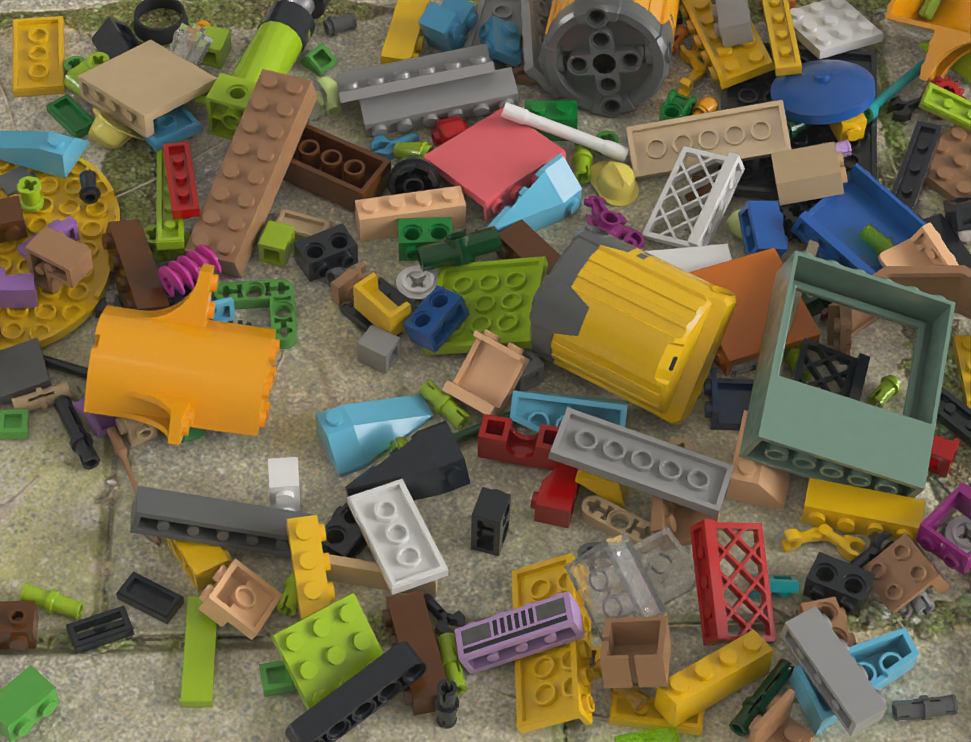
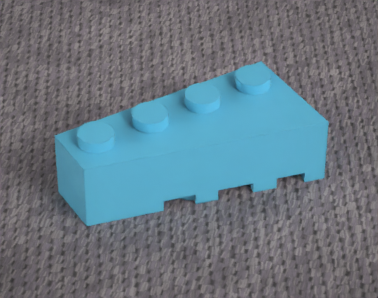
(882, 658)

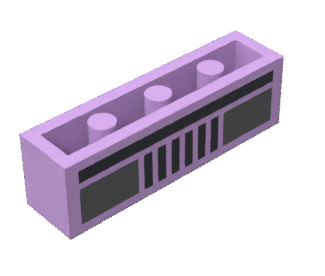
(519, 632)

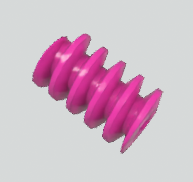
(187, 269)

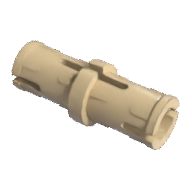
(41, 397)

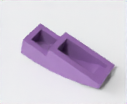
(17, 290)

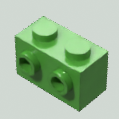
(25, 703)

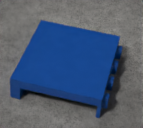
(840, 219)

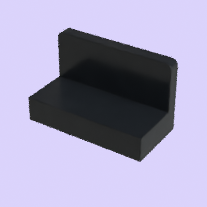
(114, 38)

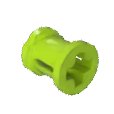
(30, 199)

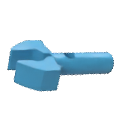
(386, 146)

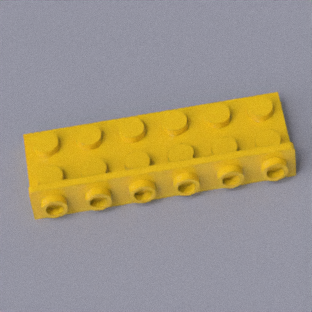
(727, 64)
(556, 681)

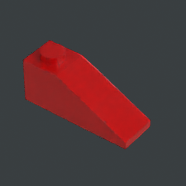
(556, 497)

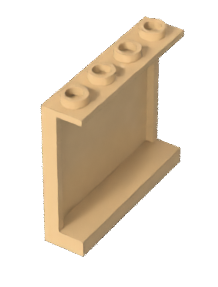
(143, 85)

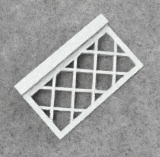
(715, 201)

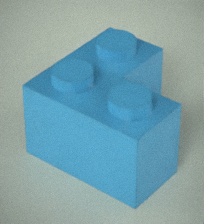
(448, 24)

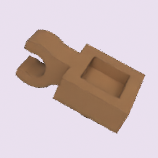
(343, 285)

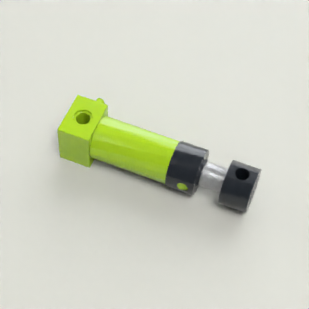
(274, 47)

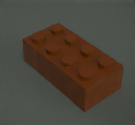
(336, 168)

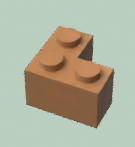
(57, 260)

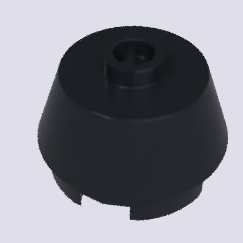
(412, 174)

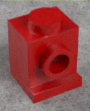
(942, 455)

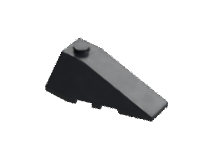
(427, 464)

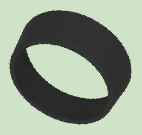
(160, 36)

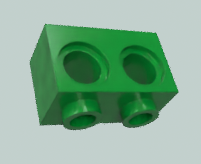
(420, 232)

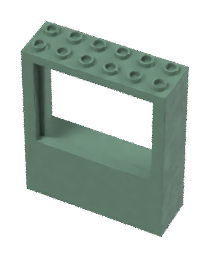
(831, 434)

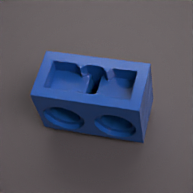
(436, 319)

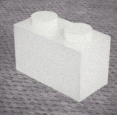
(284, 483)

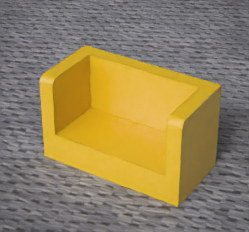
(378, 307)

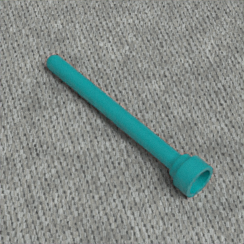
(872, 112)

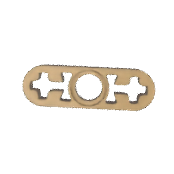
(614, 512)

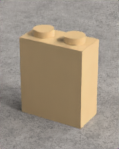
(809, 173)

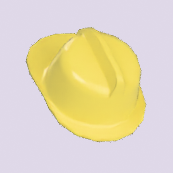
(109, 131)
(614, 182)

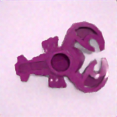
(612, 222)

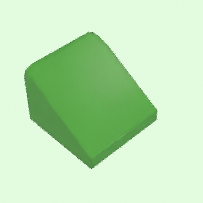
(319, 60)

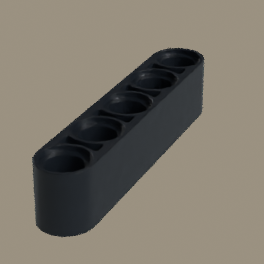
(359, 696)

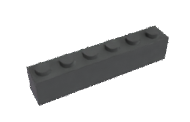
(211, 521)

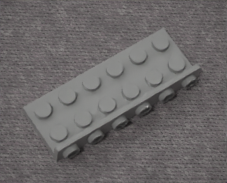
(414, 73)

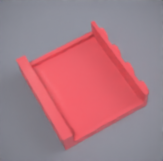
(494, 161)

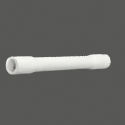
(603, 146)

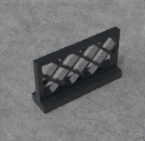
(853, 376)

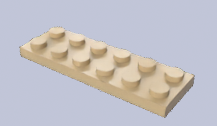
(745, 130)

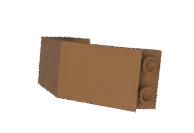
(944, 280)

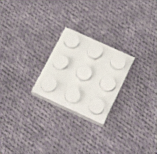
(833, 28)

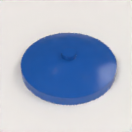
(825, 92)

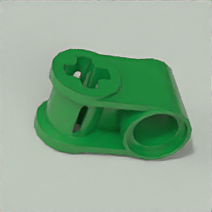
(676, 106)

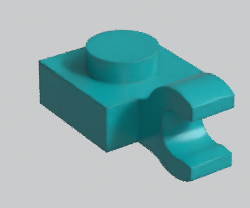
(780, 585)

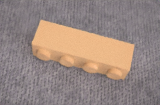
(379, 215)

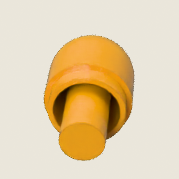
(705, 105)

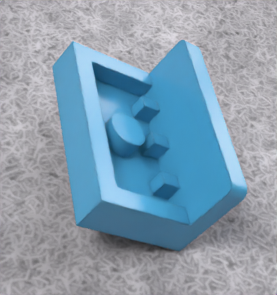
(501, 40)

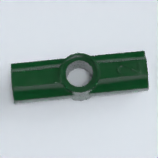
(458, 248)

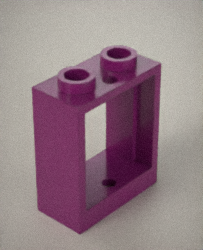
(936, 543)

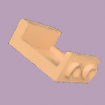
(488, 374)

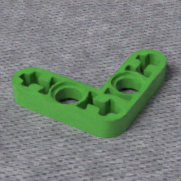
(275, 301)

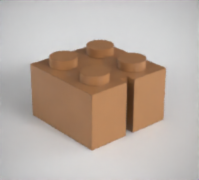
(636, 652)

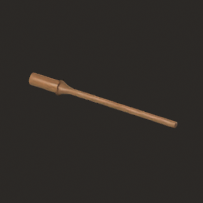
(121, 452)

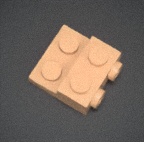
(239, 599)

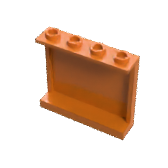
(752, 283)

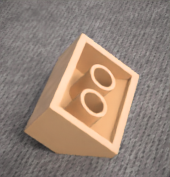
(756, 482)

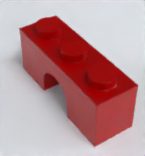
(503, 443)

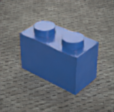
(762, 227)

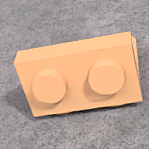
(922, 249)

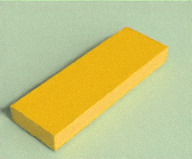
(649, 718)

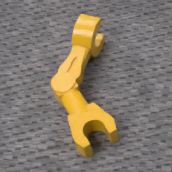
(699, 69)
(823, 533)

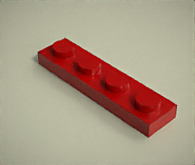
(181, 180)

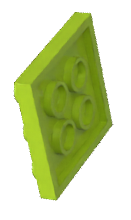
(327, 648)

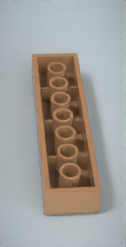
(253, 169)

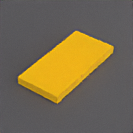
(38, 56)

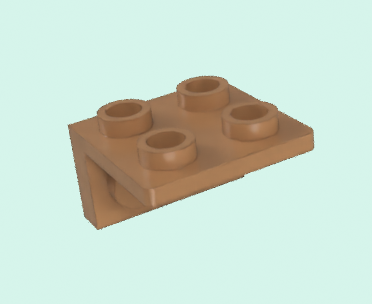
(677, 518)
(904, 573)
(777, 724)

